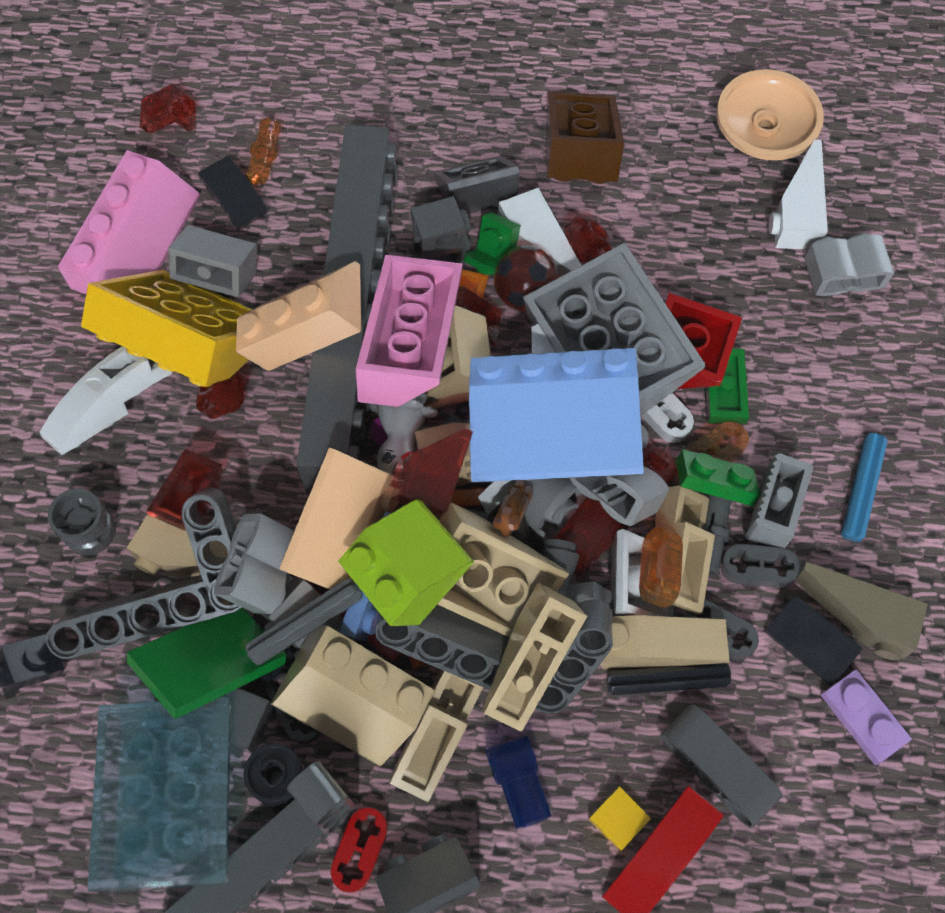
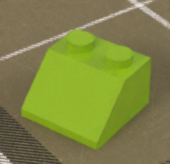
(406, 564)

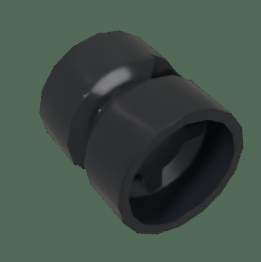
(269, 774)

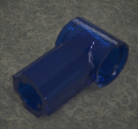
(515, 771)

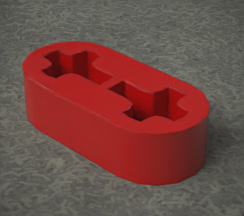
(349, 846)

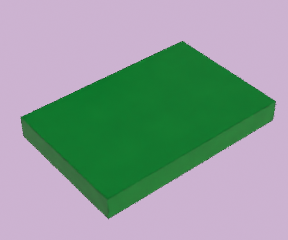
(200, 662)

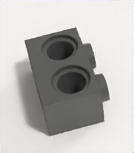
(440, 231)

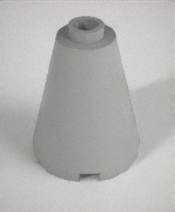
(550, 506)

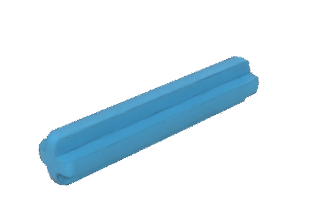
(864, 487)

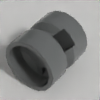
(81, 521)

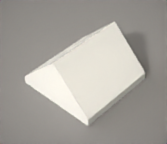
(626, 577)

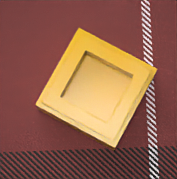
(619, 819)

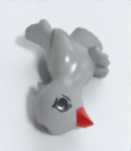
(400, 426)

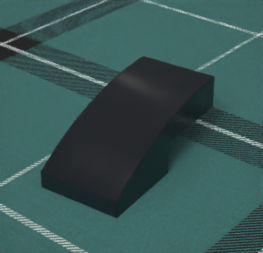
(233, 192)

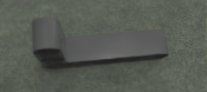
(168, 599)
(476, 651)
(276, 846)

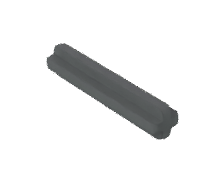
(303, 621)

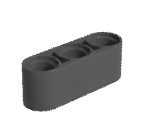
(721, 765)

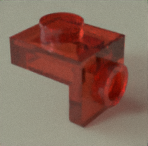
(166, 108)

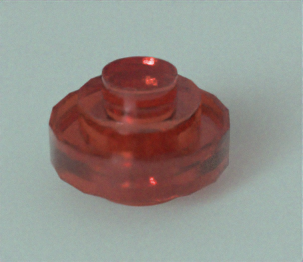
(587, 238)
(221, 397)

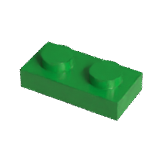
(730, 399)
(717, 477)

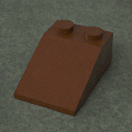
(583, 137)

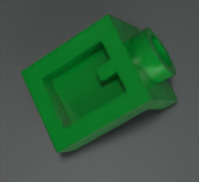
(495, 239)

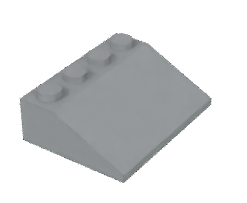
(613, 307)

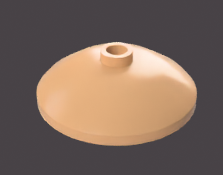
(770, 101)

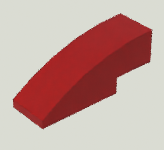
(663, 854)

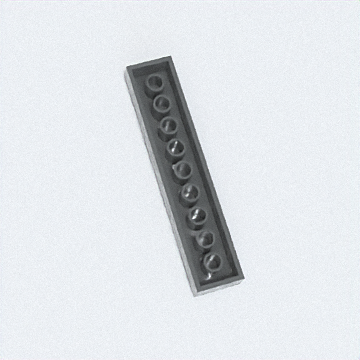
(356, 234)

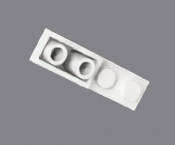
(99, 399)

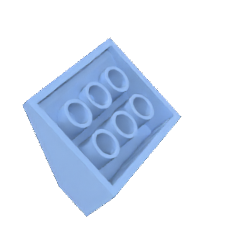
(555, 415)

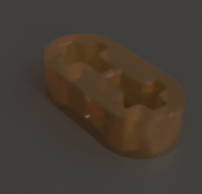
(710, 442)
(661, 567)

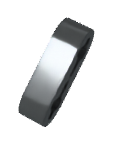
(760, 556)
(734, 625)

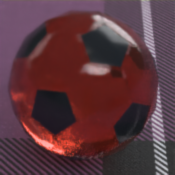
(521, 273)

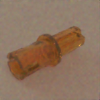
(263, 151)

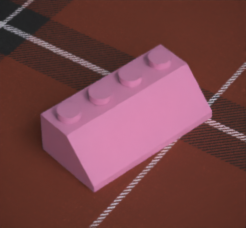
(129, 224)
(407, 330)

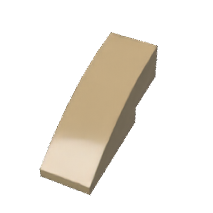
(685, 514)
(436, 736)

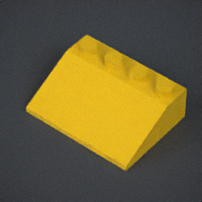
(168, 323)

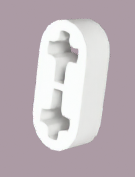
(674, 410)

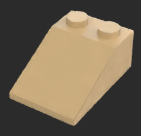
(466, 340)
(501, 575)

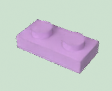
(866, 717)

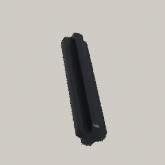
(668, 679)

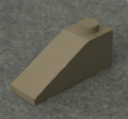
(870, 613)

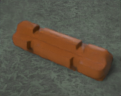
(513, 507)

